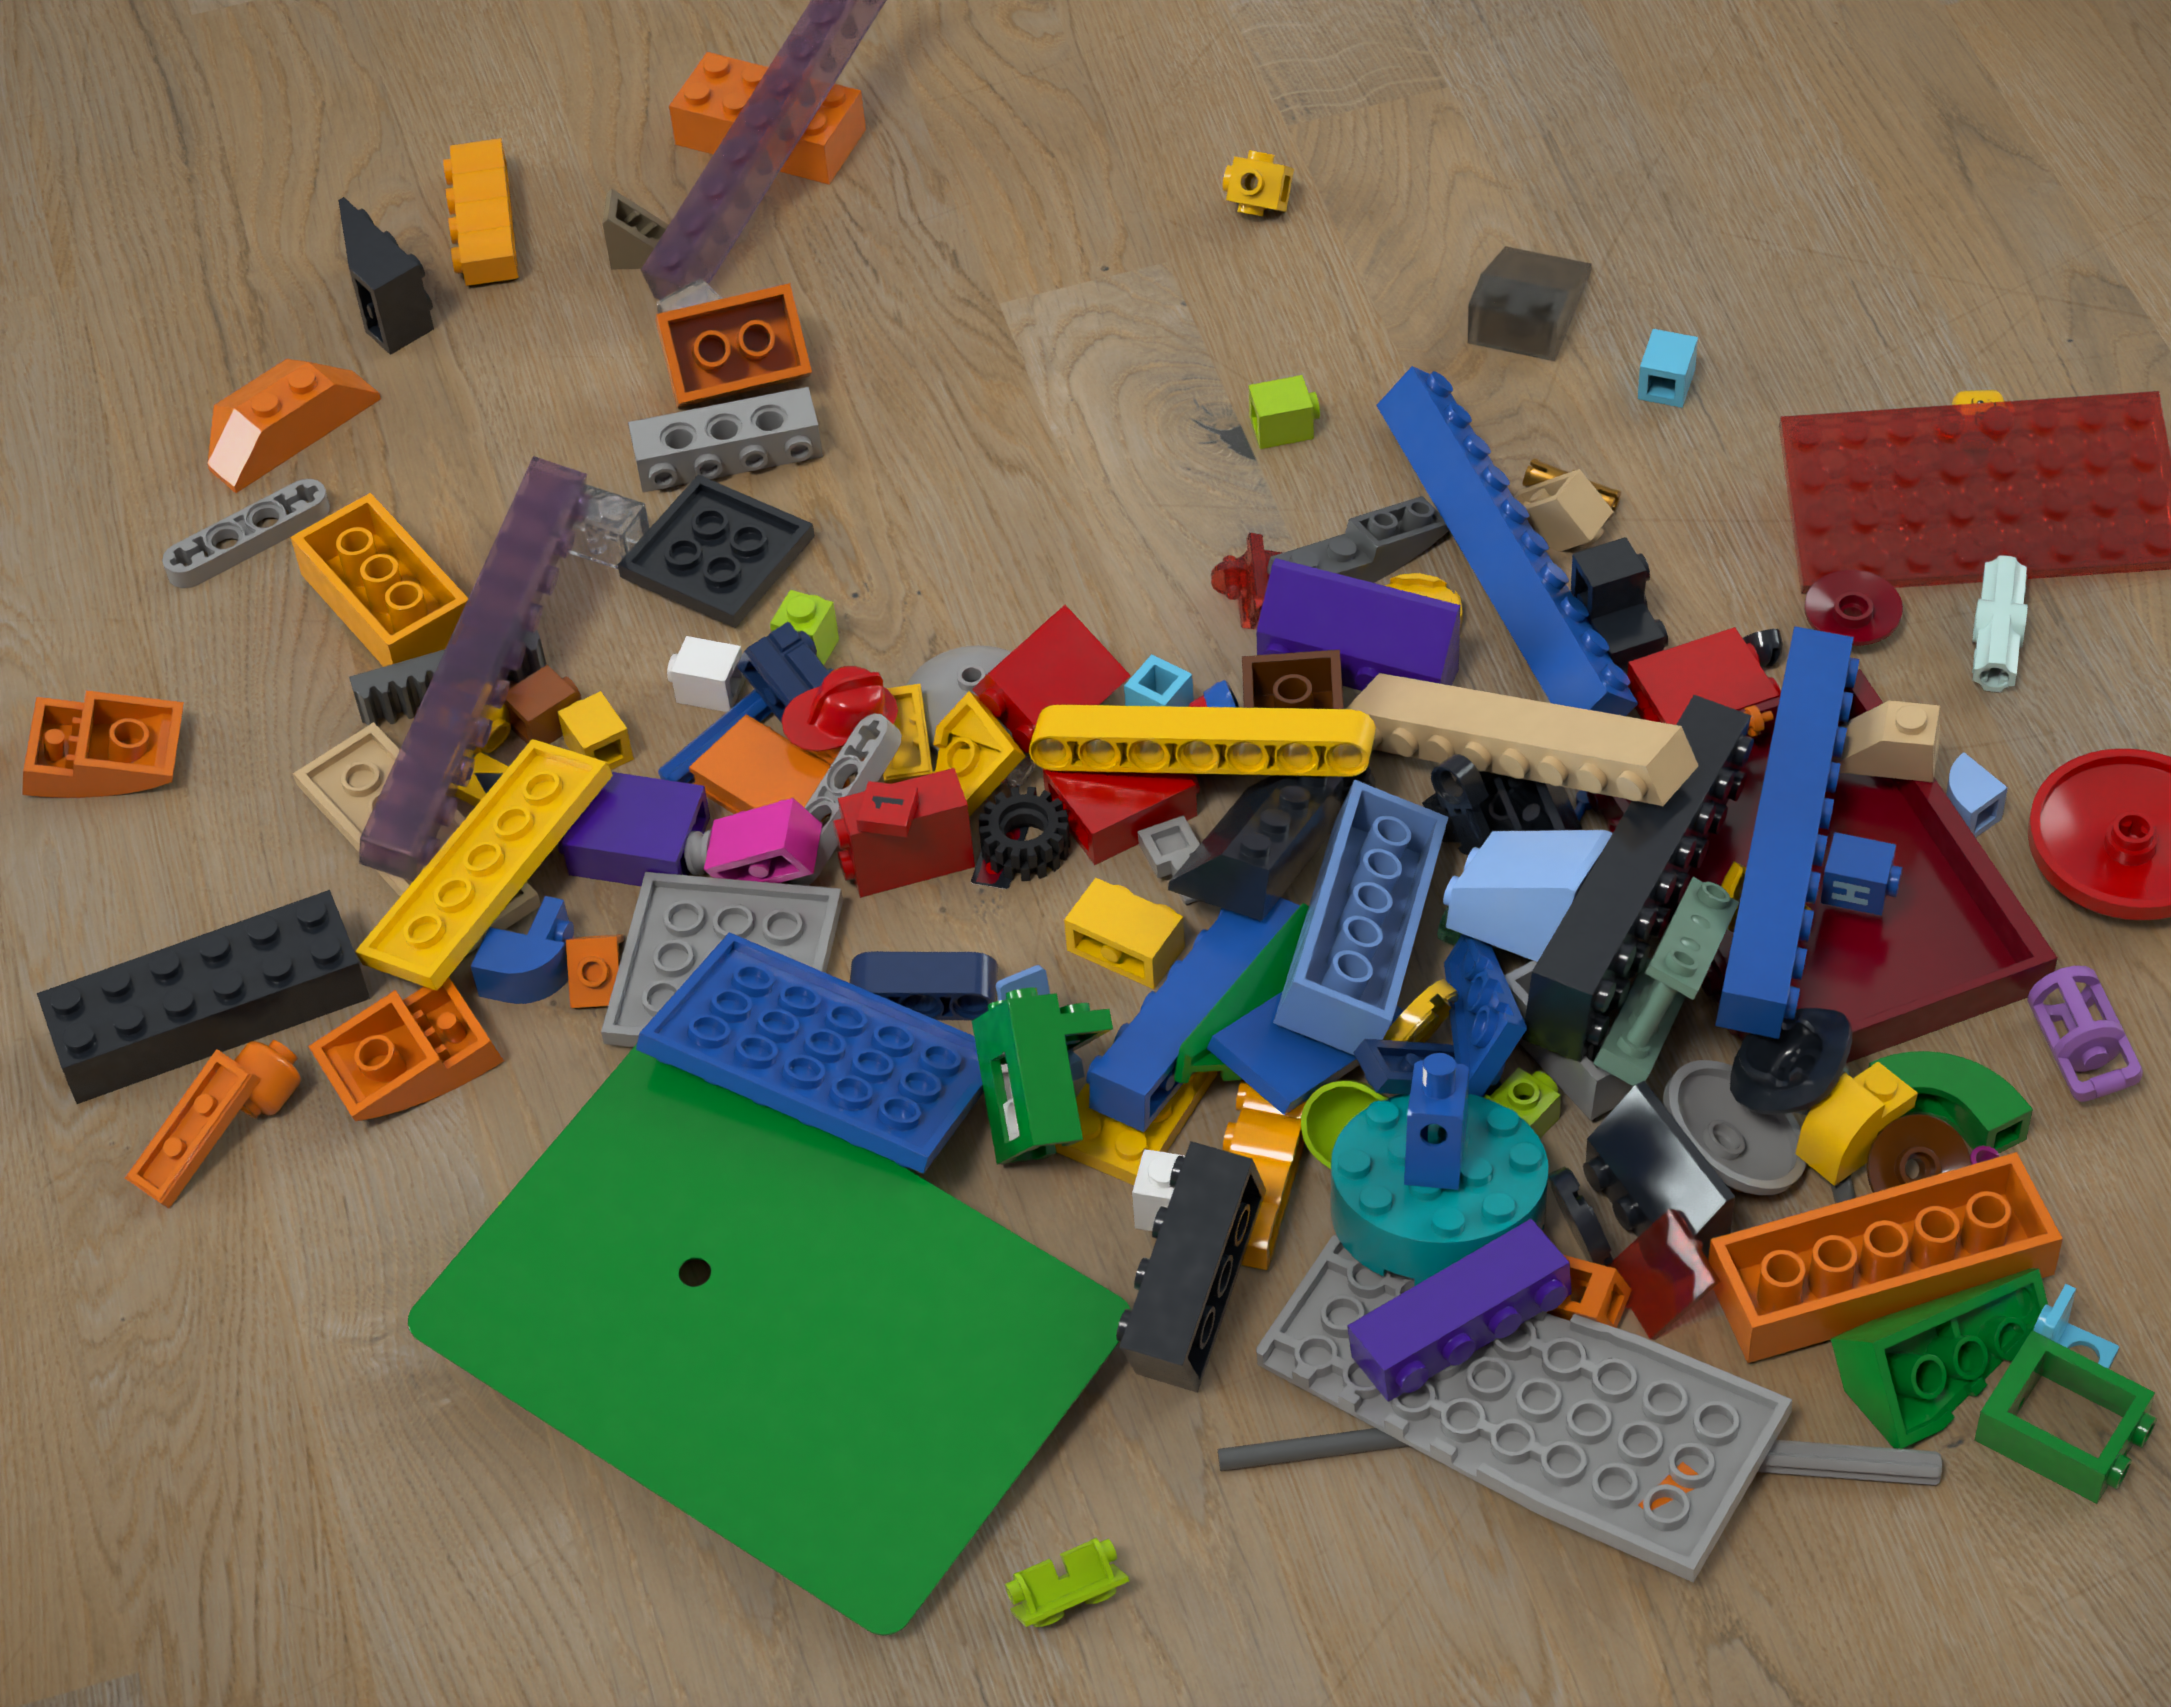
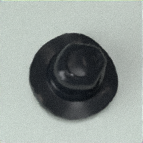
(1796, 1068)

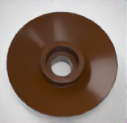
(1916, 1137)

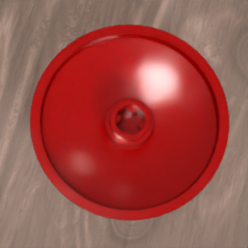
(2106, 832)

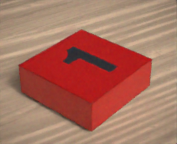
(887, 809)

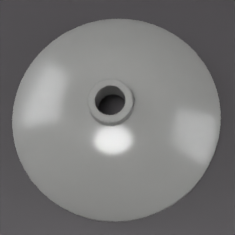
(949, 678)
(1744, 1147)

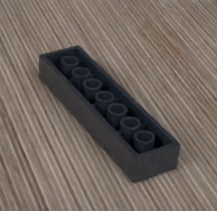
(1632, 887)

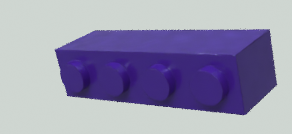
(1460, 1310)

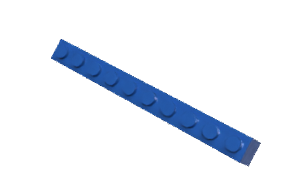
(1503, 547)
(1786, 835)

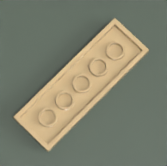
(346, 788)

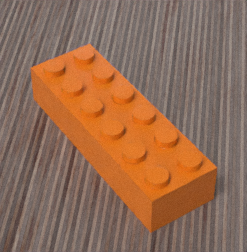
(1880, 1254)

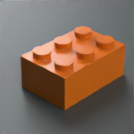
(733, 345)

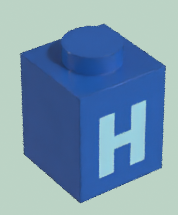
(1860, 874)

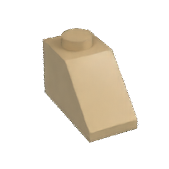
(1566, 510)
(1893, 742)

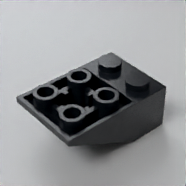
(385, 282)

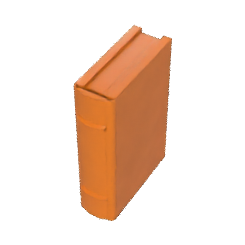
(757, 768)

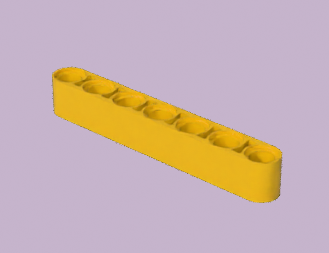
(1203, 740)

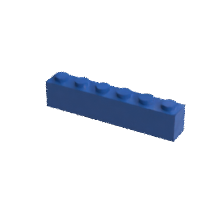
(1139, 1068)

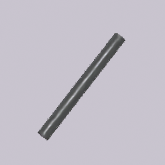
(1305, 1448)

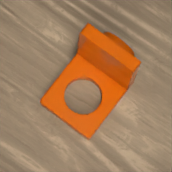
(592, 969)

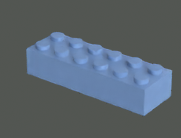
(1361, 919)

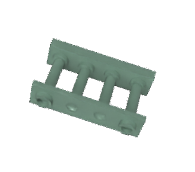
(1666, 981)

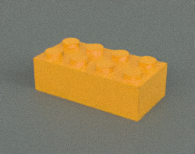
(379, 581)

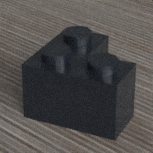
(1612, 588)

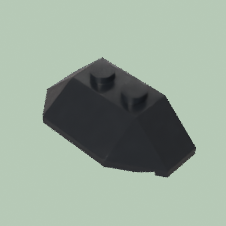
(1526, 805)

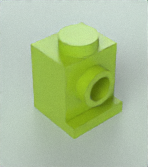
(1532, 1098)

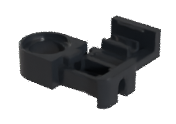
(1460, 804)

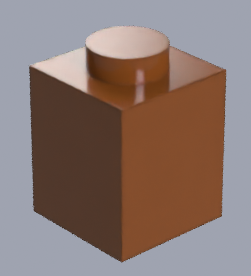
(536, 703)

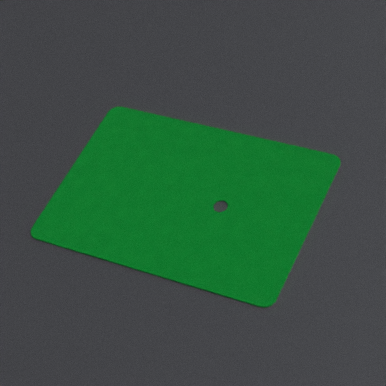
(838, 1380)

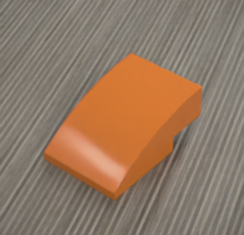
(101, 745)
(405, 1052)

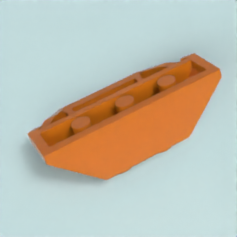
(281, 417)

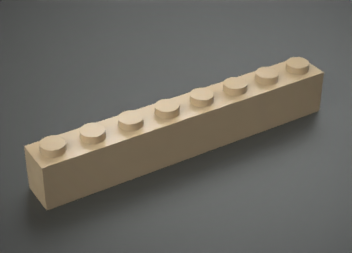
(1528, 738)

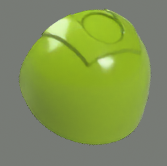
(1330, 1111)

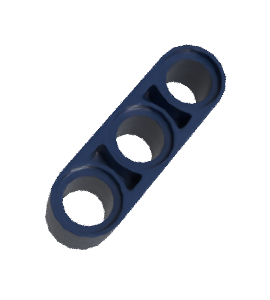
(930, 982)

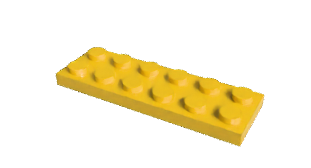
(483, 864)

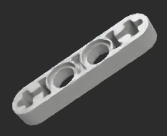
(244, 529)
(871, 739)

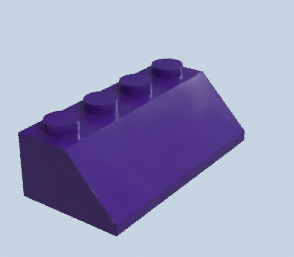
(1369, 623)

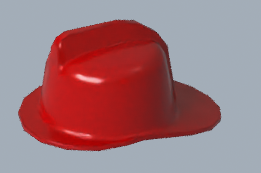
(829, 713)

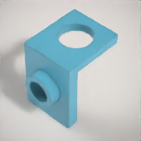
(2055, 1326)

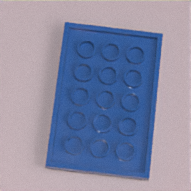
(819, 1051)

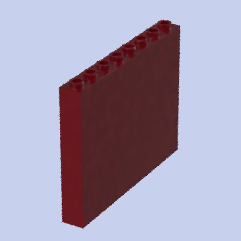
(1942, 946)

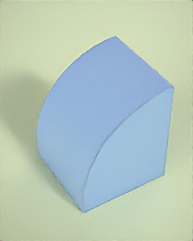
(1975, 794)

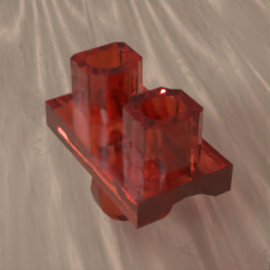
(1245, 579)

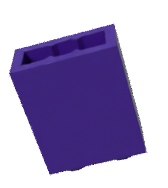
(635, 829)

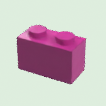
(764, 844)

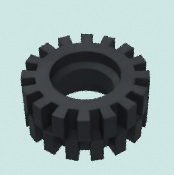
(1026, 855)

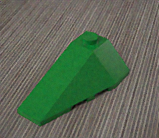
(1929, 1358)

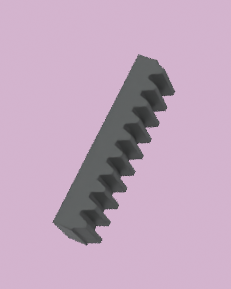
(404, 684)

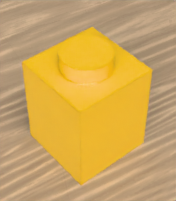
(596, 731)

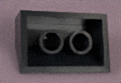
(1653, 1166)

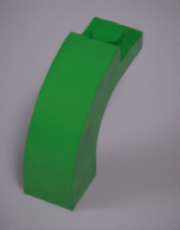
(1965, 1096)

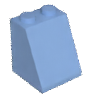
(1521, 886)

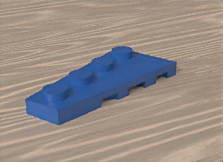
(1485, 1016)

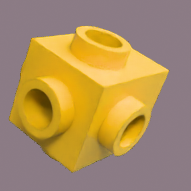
(1272, 186)

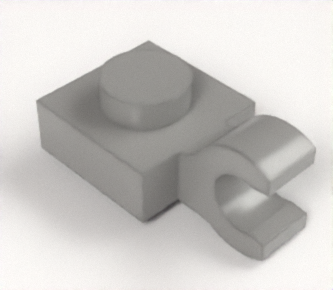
(1168, 847)

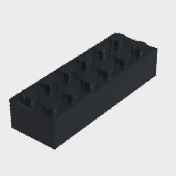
(202, 996)

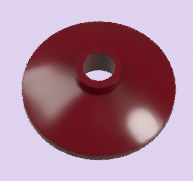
(1854, 606)

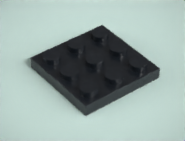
(716, 551)

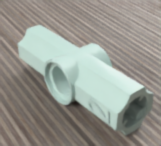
(1999, 624)

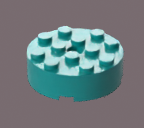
(1429, 1228)

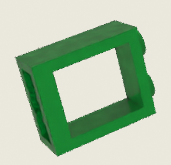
(2047, 1454)

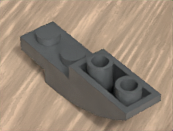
(1374, 542)

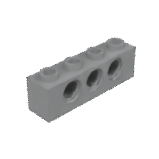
(725, 439)

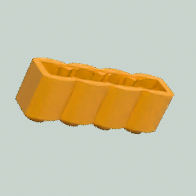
(482, 212)
(1276, 1149)

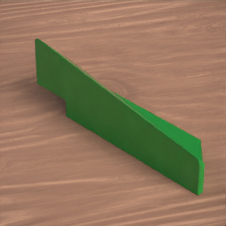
(1255, 986)

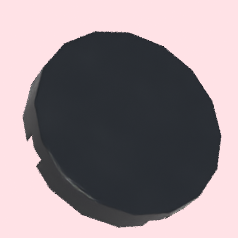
(1580, 1217)

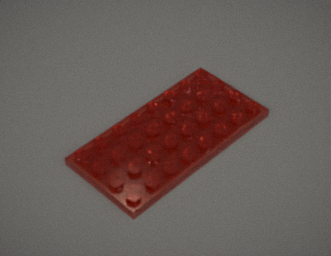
(1957, 485)

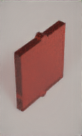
(1665, 1273)

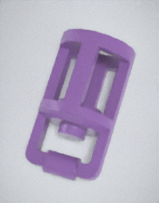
(2088, 1042)

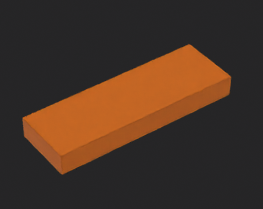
(192, 1128)

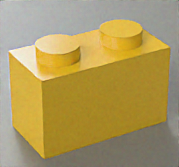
(1125, 933)

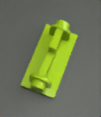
(1087, 1580)

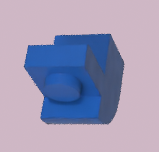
(524, 966)

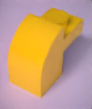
(1845, 1123)

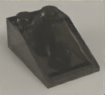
(1526, 302)

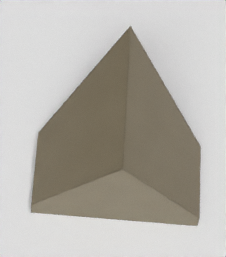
(629, 232)

